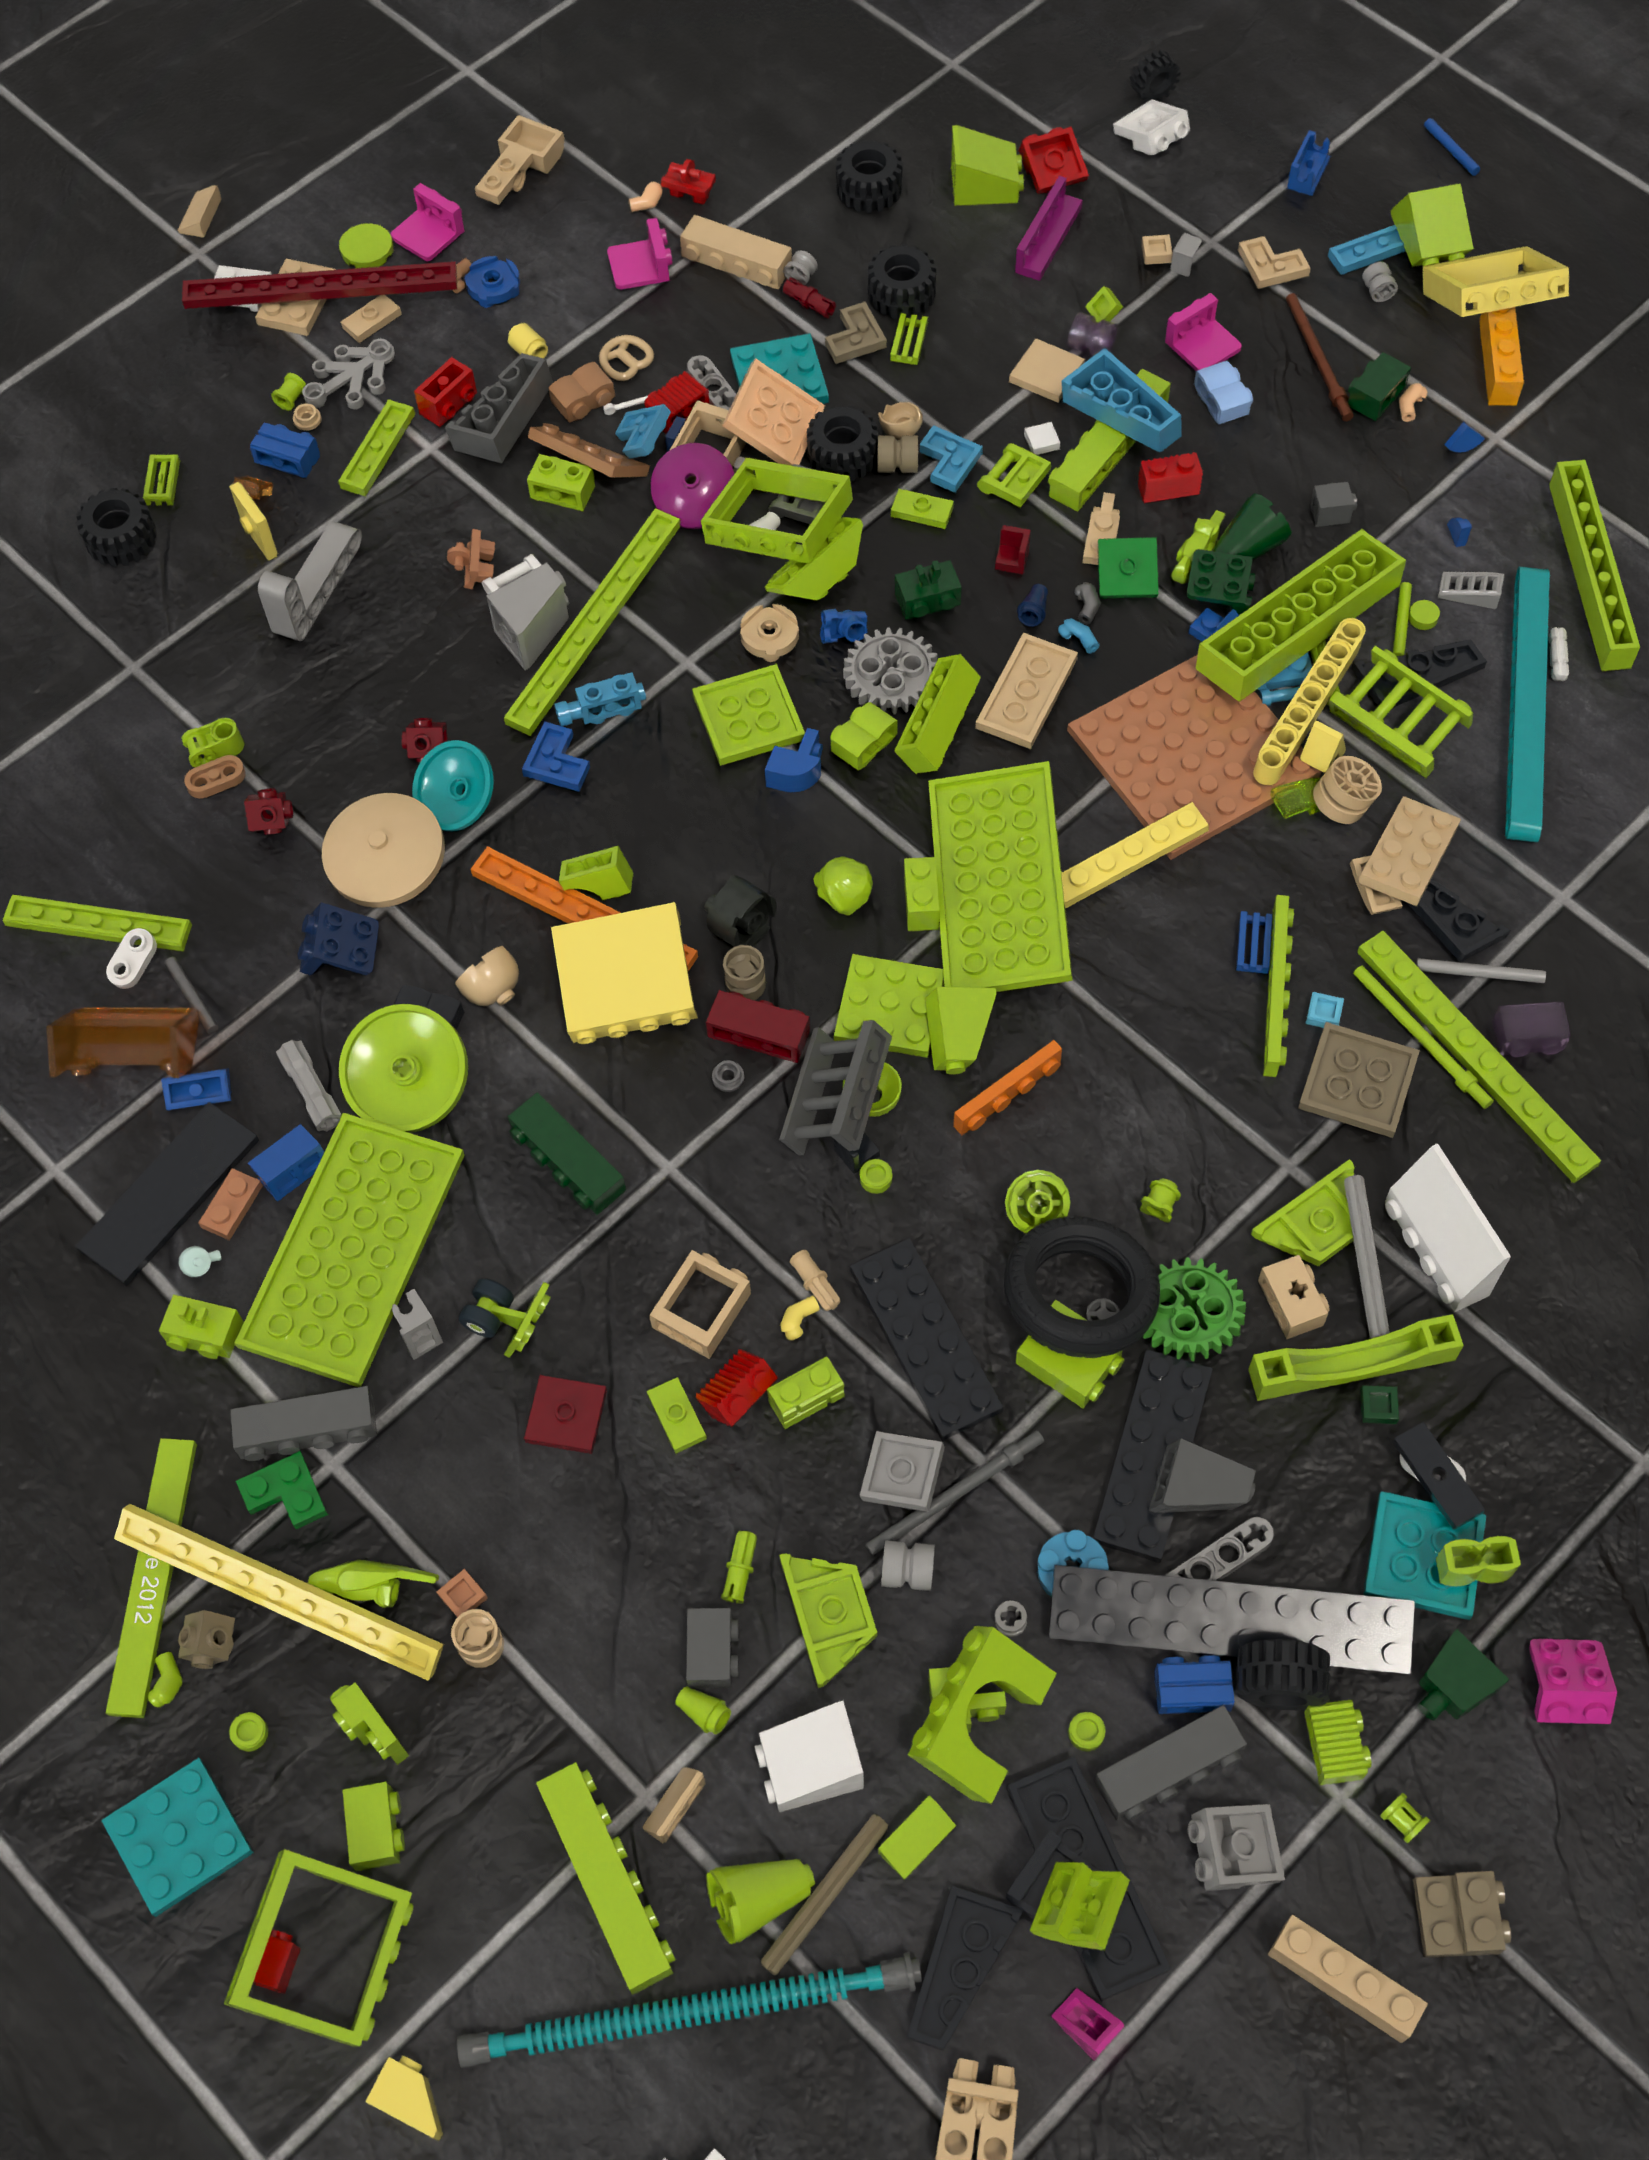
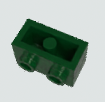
(1378, 386)

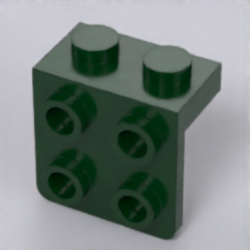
(1221, 579)

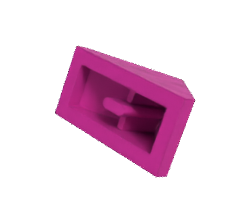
(1087, 2023)

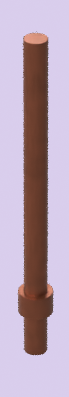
(1337, 393)

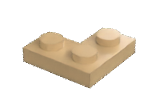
(1270, 268)

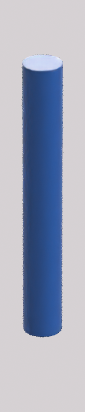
(1463, 158)

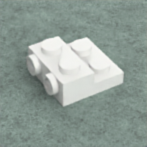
(1153, 126)

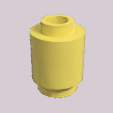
(527, 341)

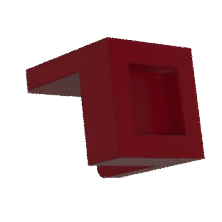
(1013, 549)

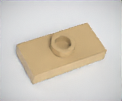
(371, 318)

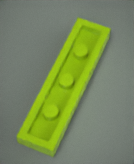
(376, 448)

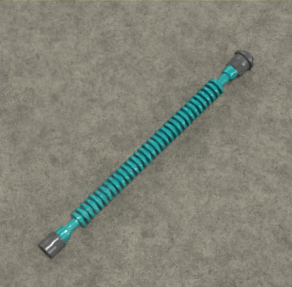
(889, 1975)

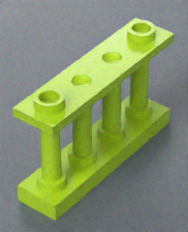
(1396, 740)

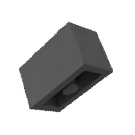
(710, 1648)

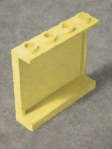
(623, 973)

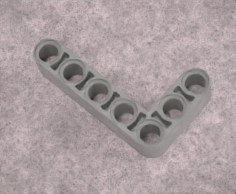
(297, 602)

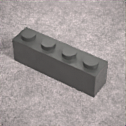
(303, 1423)
(1170, 1763)

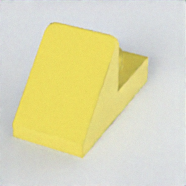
(1323, 747)

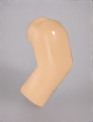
(648, 199)

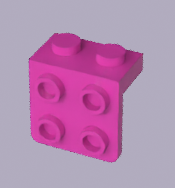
(431, 226)
(641, 261)
(1198, 336)
(1572, 1681)

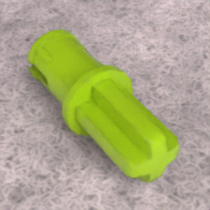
(739, 1567)

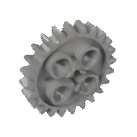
(873, 672)

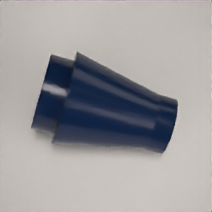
(1033, 607)

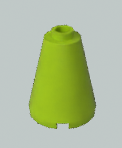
(756, 1894)

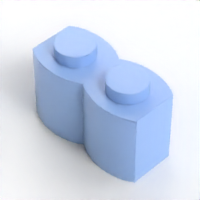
(1223, 392)

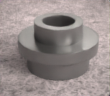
(728, 1068)

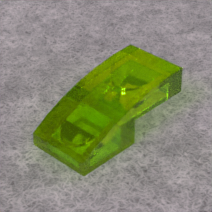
(1295, 797)

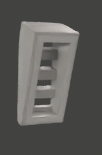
(1489, 587)

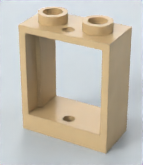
(706, 418)
(687, 1333)

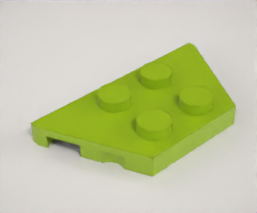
(1314, 1222)
(829, 1612)

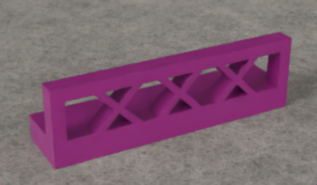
(1047, 231)

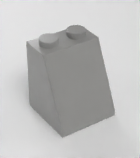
(529, 612)

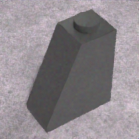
(1200, 1481)

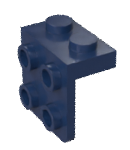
(338, 939)

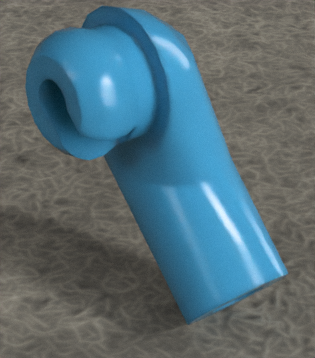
(1081, 631)

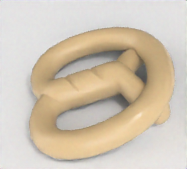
(621, 353)

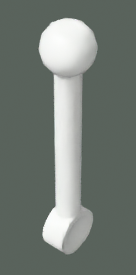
(610, 409)

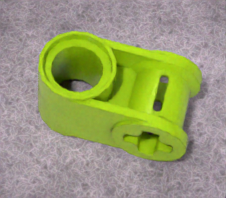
(213, 741)

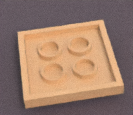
(772, 414)

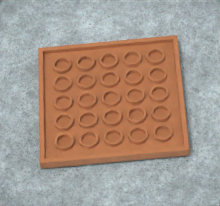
(1181, 745)

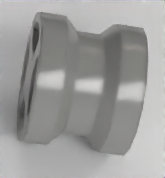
(801, 267)

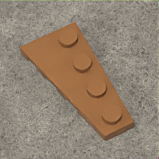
(589, 454)

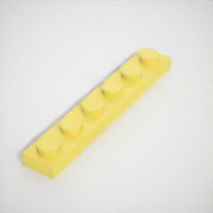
(1132, 853)

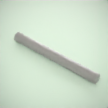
(1480, 970)

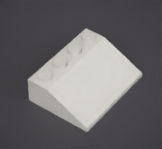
(1447, 1230)

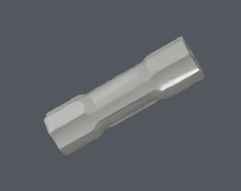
(299, 1067)

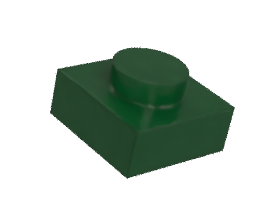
(1379, 1404)

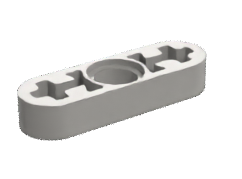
(712, 376)

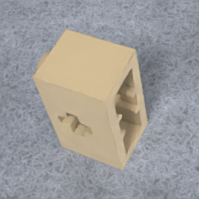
(1294, 1314)

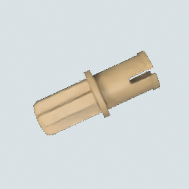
(815, 1280)

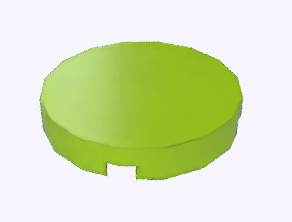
(366, 245)

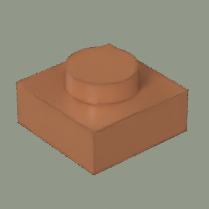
(462, 1593)

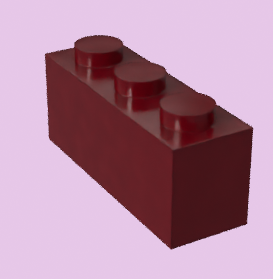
(758, 1026)

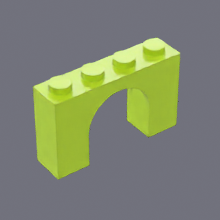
(944, 1740)

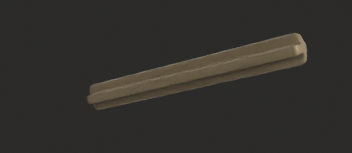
(824, 1894)

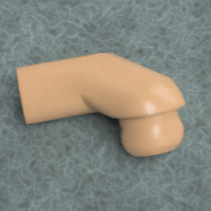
(1408, 398)

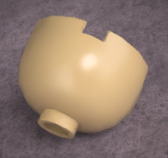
(490, 979)

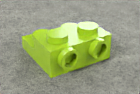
(361, 1720)

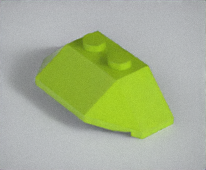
(827, 567)

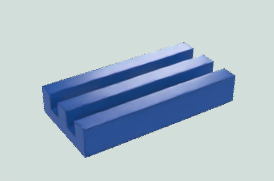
(1255, 920)

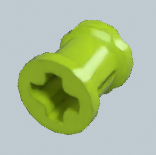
(288, 392)
(1405, 1818)

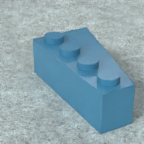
(1122, 401)

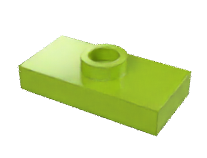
(922, 508)
(676, 1415)

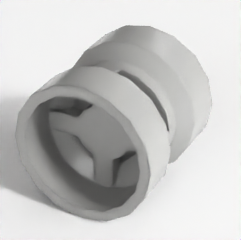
(1380, 282)

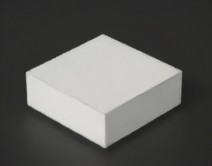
(1042, 438)

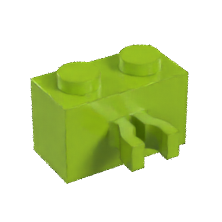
(200, 1327)

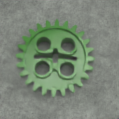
(1215, 1295)

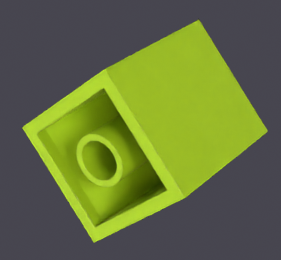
(984, 169)
(1433, 225)

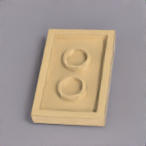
(292, 315)

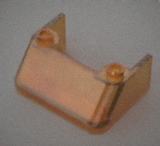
(123, 1037)

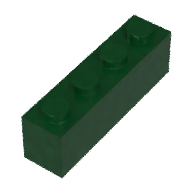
(566, 1153)

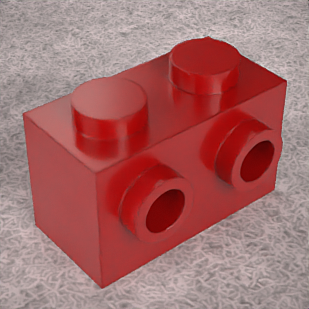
(445, 392)

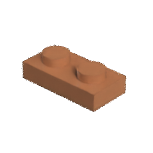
(230, 1204)

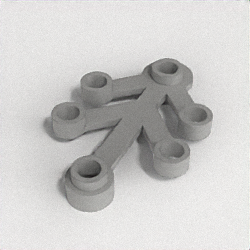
(376, 355)

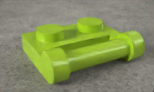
(1020, 480)

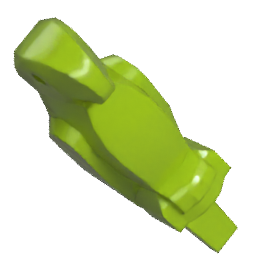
(1203, 538)
(367, 1580)

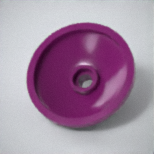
(687, 500)

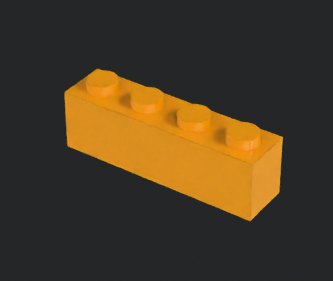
(1501, 356)

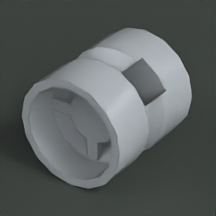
(908, 1565)

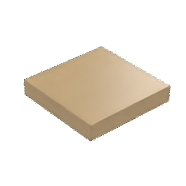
(1044, 368)

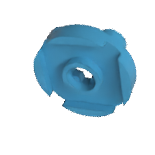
(1069, 1546)

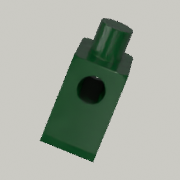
(1459, 1679)

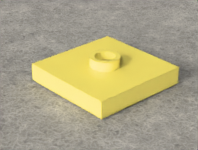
(253, 520)

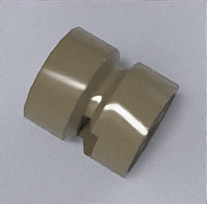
(898, 454)
(744, 971)

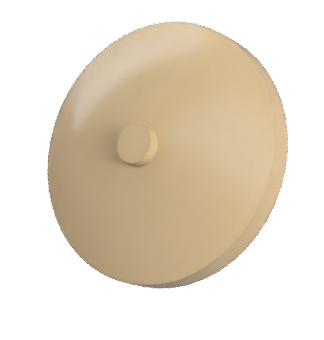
(383, 850)

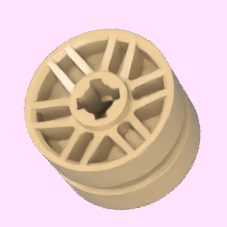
(1347, 789)

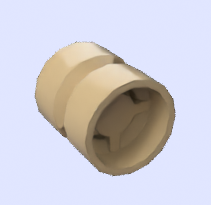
(477, 1638)

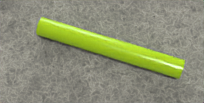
(1402, 619)

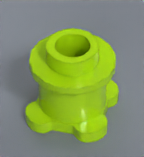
(1160, 1199)

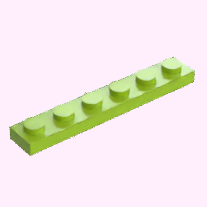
(1278, 998)

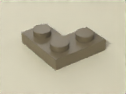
(861, 336)

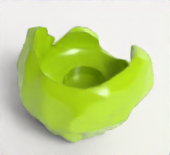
(844, 884)

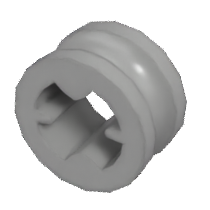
(1019, 1625)

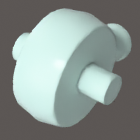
(196, 1260)

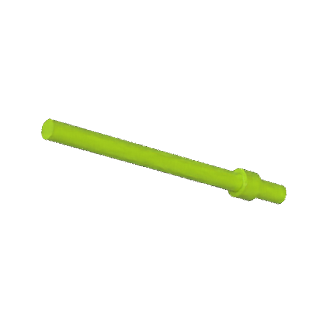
(1464, 1079)

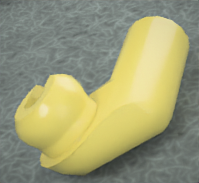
(794, 1315)

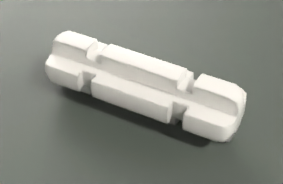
(1558, 654)

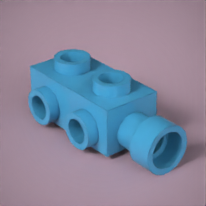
(602, 697)

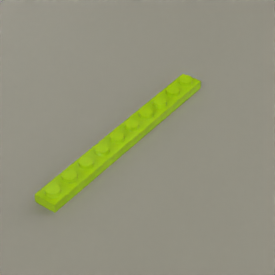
(592, 622)
(1479, 1057)

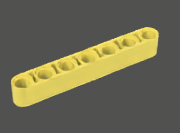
(1309, 701)

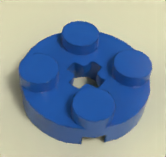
(492, 292)

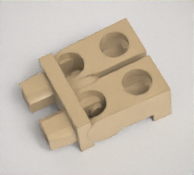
(978, 2107)

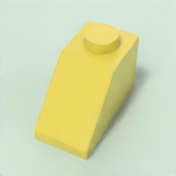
(406, 2096)

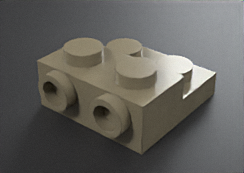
(1461, 1914)

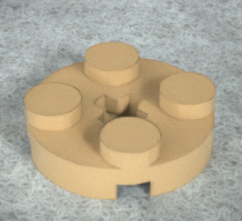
(769, 645)

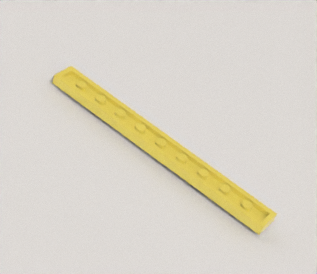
(279, 1592)

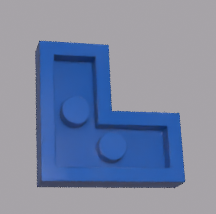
(550, 763)

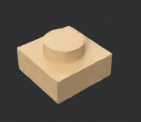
(1156, 249)

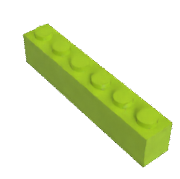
(1095, 456)
(605, 1879)

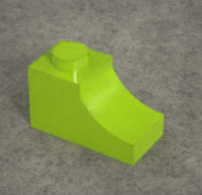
(599, 872)

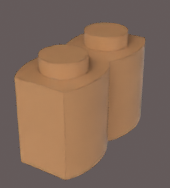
(581, 391)

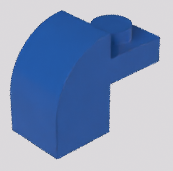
(795, 770)

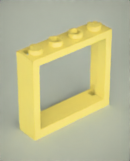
(1494, 281)

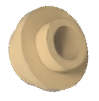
(306, 417)

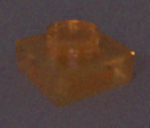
(254, 486)

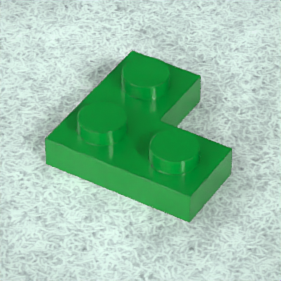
(284, 1481)

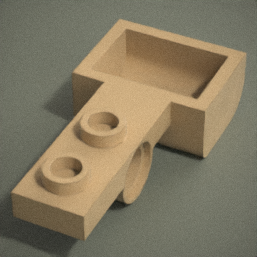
(520, 147)

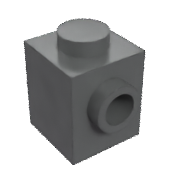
(1332, 504)

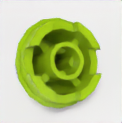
(1036, 1199)

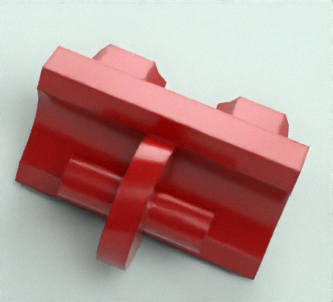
(688, 180)

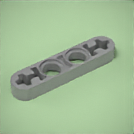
(1210, 1556)

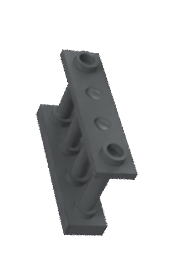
(857, 1094)

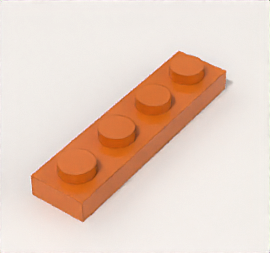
(999, 1094)

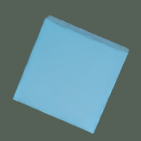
(1324, 1009)

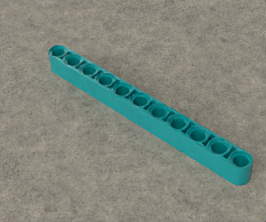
(1527, 705)

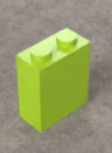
(1071, 1376)

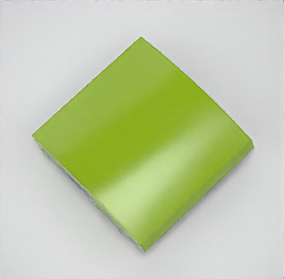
(1079, 1905)

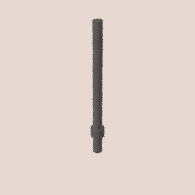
(1009, 1456)

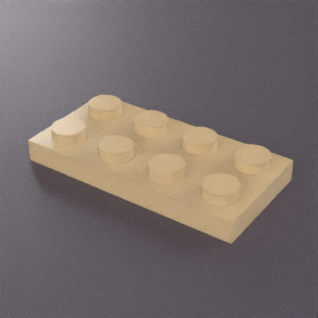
(1026, 690)
(1409, 851)

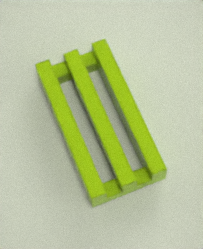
(912, 323)
(160, 496)

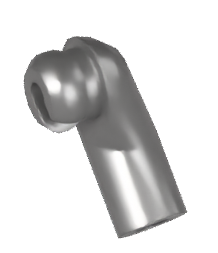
(1091, 602)

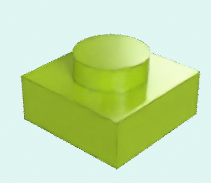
(1104, 305)

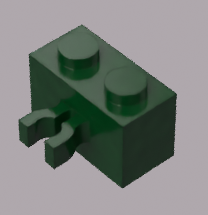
(928, 589)

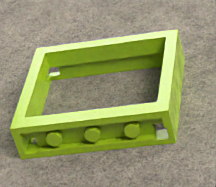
(781, 480)
(261, 1929)

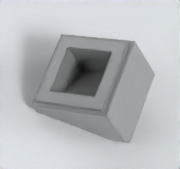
(1183, 254)

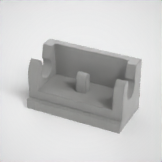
(417, 1326)

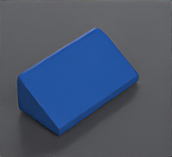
(197, 1089)

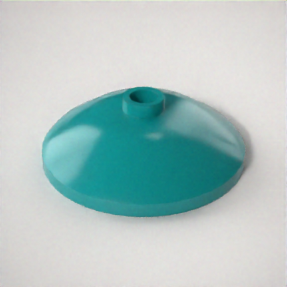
(442, 779)

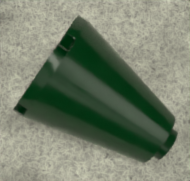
(1254, 529)

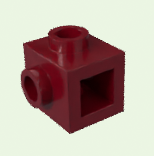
(432, 732)
(258, 812)

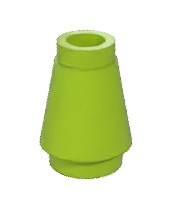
(704, 1709)

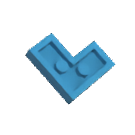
(642, 429)
(955, 455)

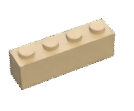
(735, 251)
(1348, 1979)

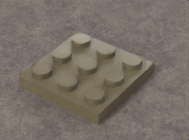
(1359, 1079)

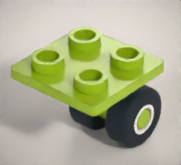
(494, 1307)

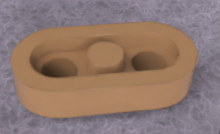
(215, 776)

